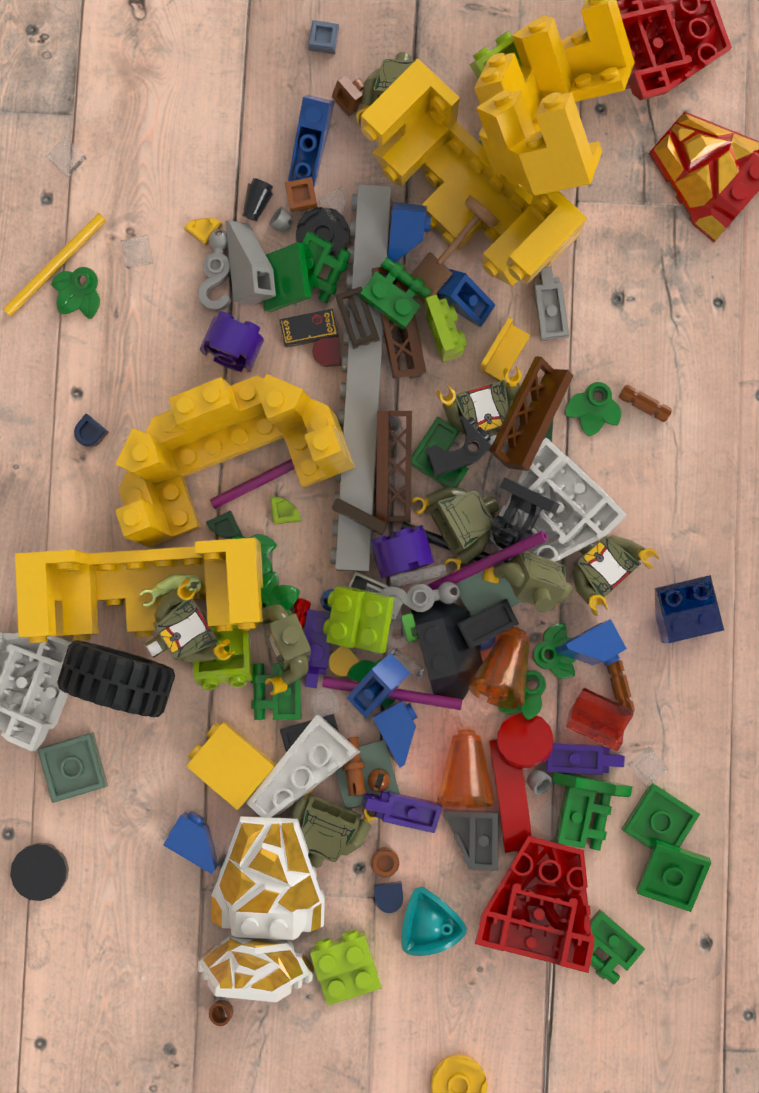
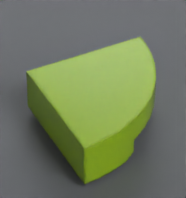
(283, 511)

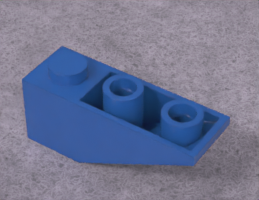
(310, 137)

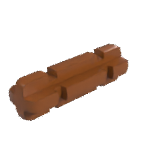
(645, 403)
(620, 684)

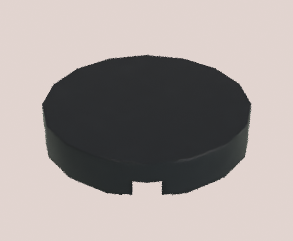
(319, 223)
(39, 871)

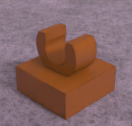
(348, 94)
(301, 194)

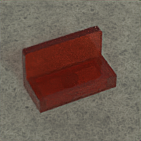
(599, 718)

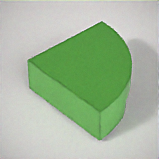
(409, 627)

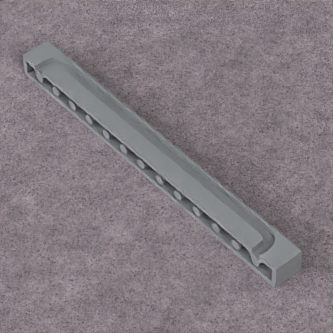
(363, 380)

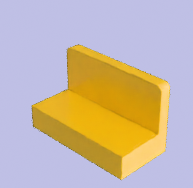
(504, 351)

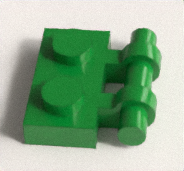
(317, 255)
(389, 299)
(284, 705)
(576, 817)
(616, 943)

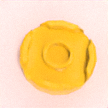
(458, 1075)

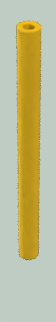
(54, 264)

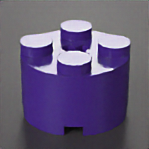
(232, 342)
(402, 551)

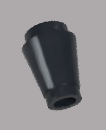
(256, 199)

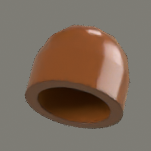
(373, 777)
(217, 1013)

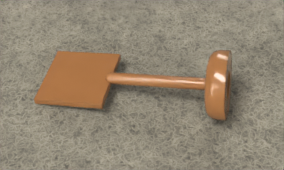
(432, 268)

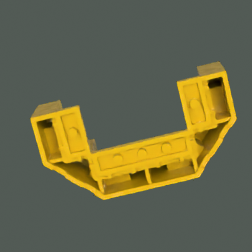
(531, 109)
(420, 130)
(212, 427)
(63, 586)

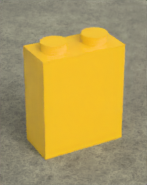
(230, 764)

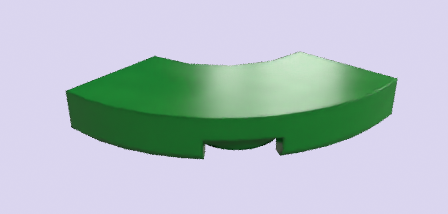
(592, 784)

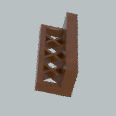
(410, 338)
(533, 419)
(383, 459)

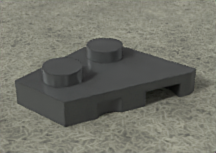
(476, 836)

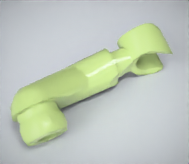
(170, 584)

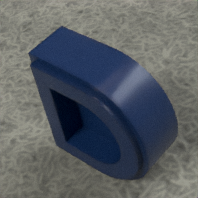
(89, 432)
(388, 896)

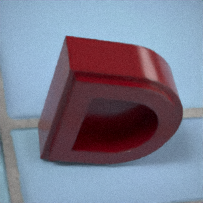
(327, 352)

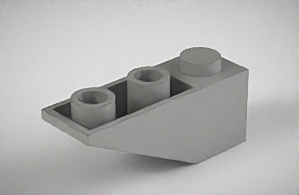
(249, 267)

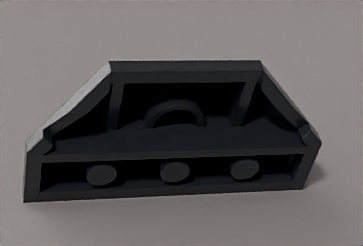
(445, 654)

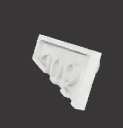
(304, 766)

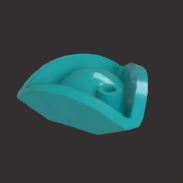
(429, 925)

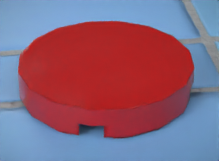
(525, 741)

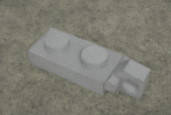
(550, 306)

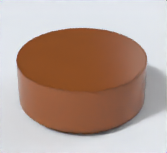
(385, 862)

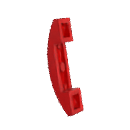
(511, 800)

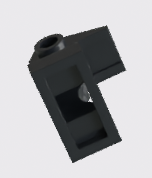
(445, 462)
(526, 500)

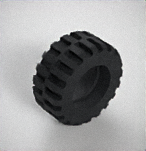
(115, 679)

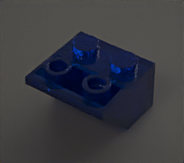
(687, 610)

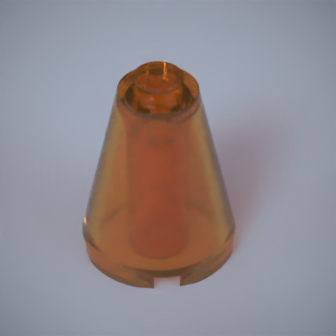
(504, 671)
(466, 773)

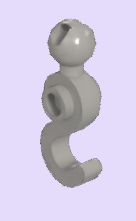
(217, 270)
(422, 597)

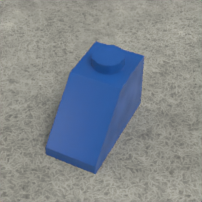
(407, 228)
(466, 298)
(595, 645)
(378, 685)
(397, 729)
(193, 841)

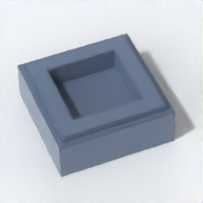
(323, 37)

